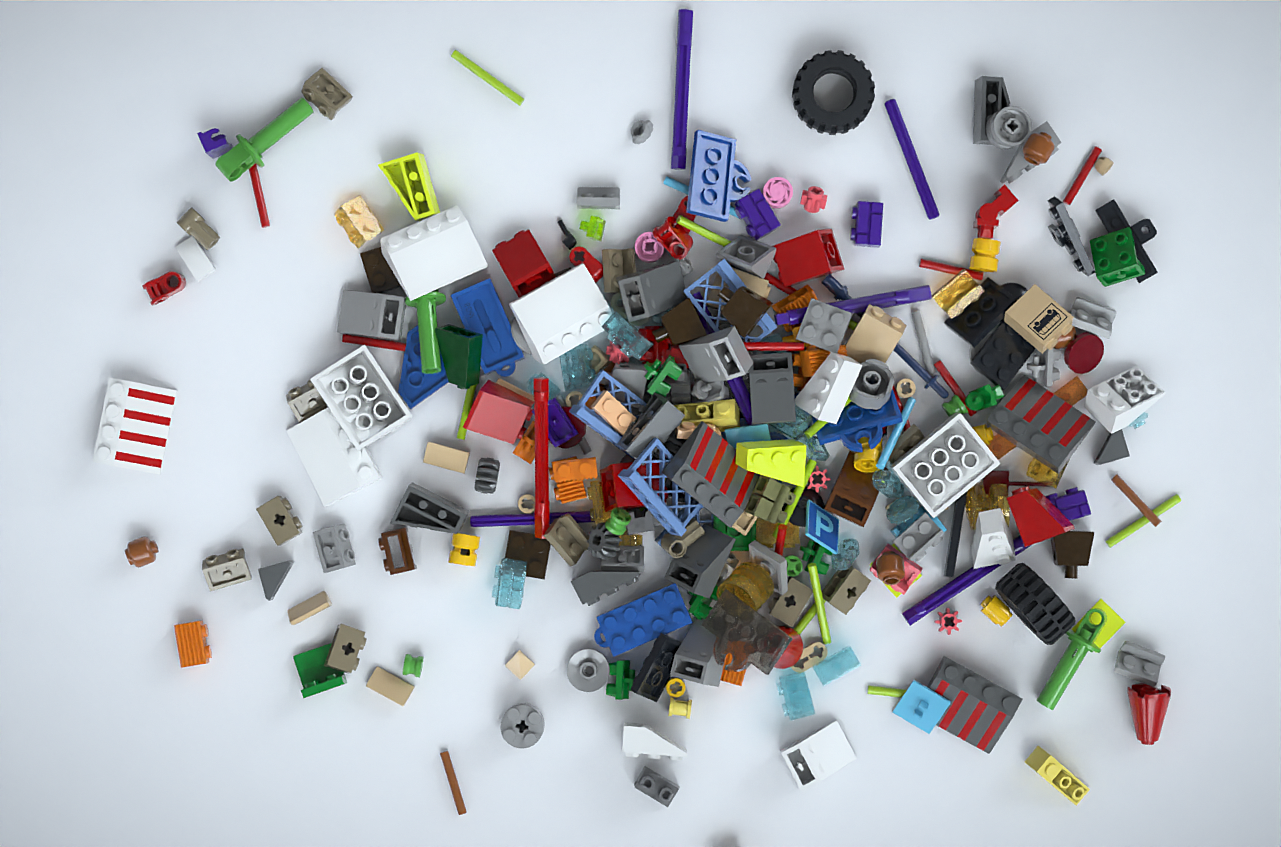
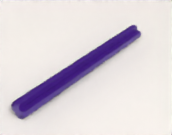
(912, 159)
(523, 519)

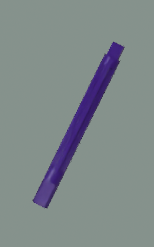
(684, 45)
(860, 304)
(736, 384)
(953, 588)

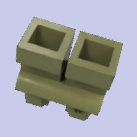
(776, 494)

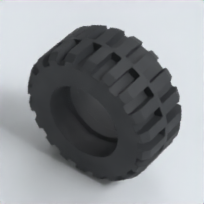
(839, 64)
(1035, 603)

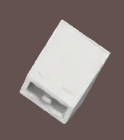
(1122, 398)
(646, 740)
(818, 755)

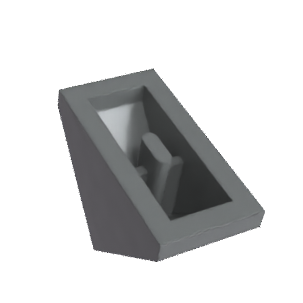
(1113, 448)
(273, 577)

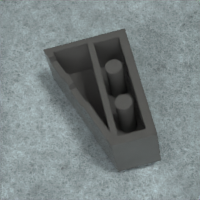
(989, 98)
(655, 421)
(428, 510)

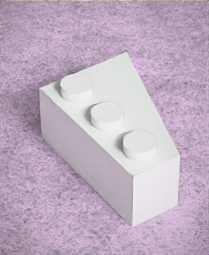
(829, 388)
(992, 540)

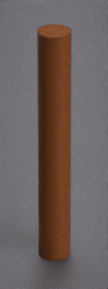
(1130, 494)
(453, 782)

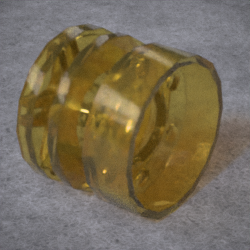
(985, 502)
(750, 584)

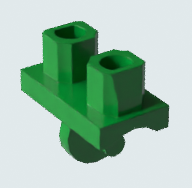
(657, 383)
(983, 397)
(815, 557)
(700, 605)
(624, 679)

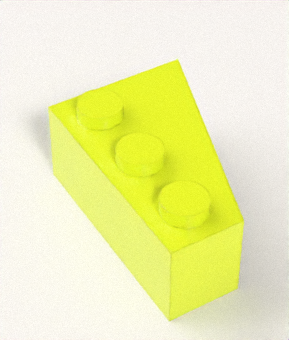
(413, 184)
(774, 459)

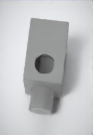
(632, 377)

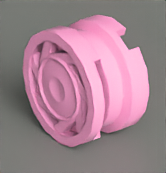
(778, 192)
(648, 248)

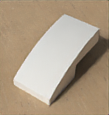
(195, 258)

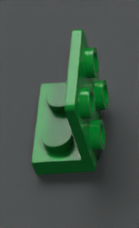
(1115, 257)
(313, 673)

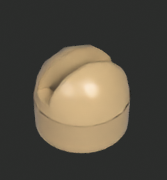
(1103, 165)

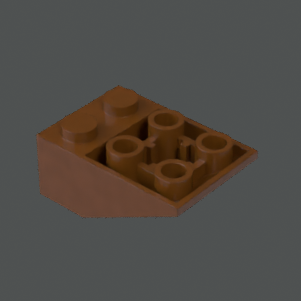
(852, 493)

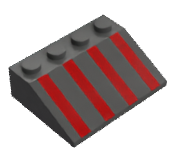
(1040, 423)
(709, 474)
(977, 706)

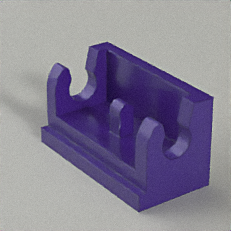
(214, 146)
(559, 425)

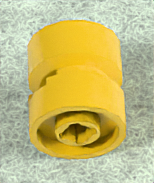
(985, 254)
(867, 460)
(466, 542)

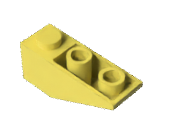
(721, 413)
(1057, 775)

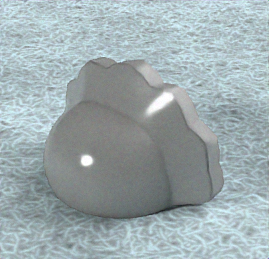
(641, 131)

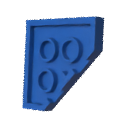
(414, 384)

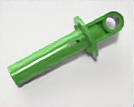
(249, 151)
(427, 323)
(1082, 640)

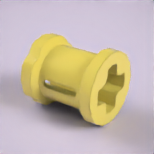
(680, 708)

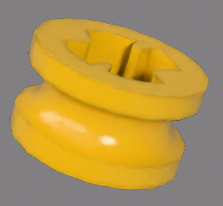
(672, 681)

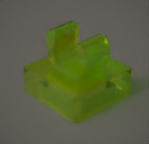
(594, 228)

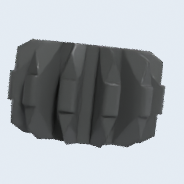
(487, 475)
(603, 542)

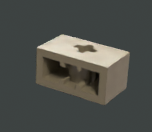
(269, 514)
(845, 589)
(791, 613)
(343, 636)

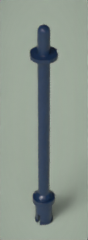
(840, 293)

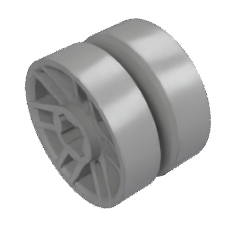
(1008, 127)

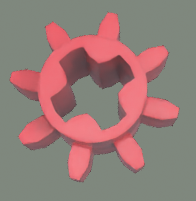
(813, 199)
(615, 353)
(822, 479)
(954, 620)

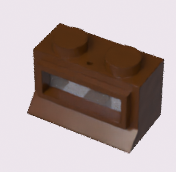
(397, 551)

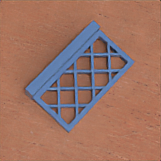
(734, 282)
(595, 421)
(650, 498)

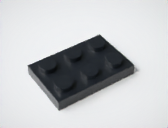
(983, 314)
(1002, 355)
(656, 668)

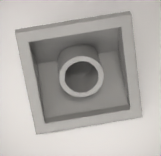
(748, 255)

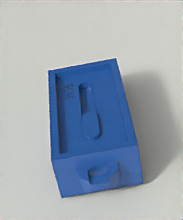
(484, 314)
(642, 620)

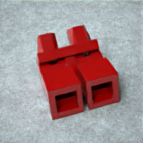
(987, 213)
(660, 350)

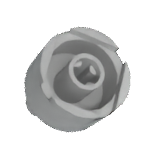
(872, 385)
(532, 718)

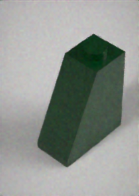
(460, 354)

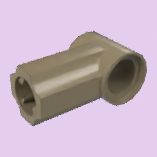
(194, 225)
(692, 533)

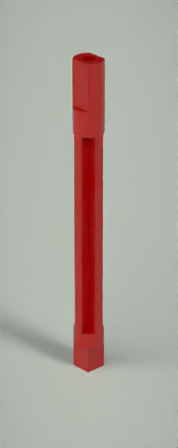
(541, 502)

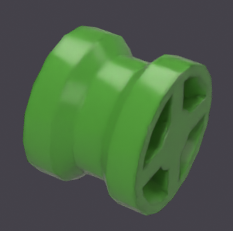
(954, 406)
(618, 521)
(794, 565)
(413, 665)

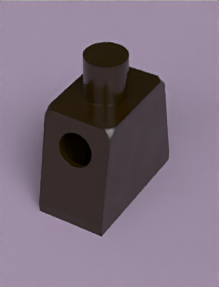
(743, 308)
(680, 325)
(1072, 550)

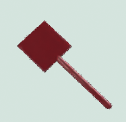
(997, 476)

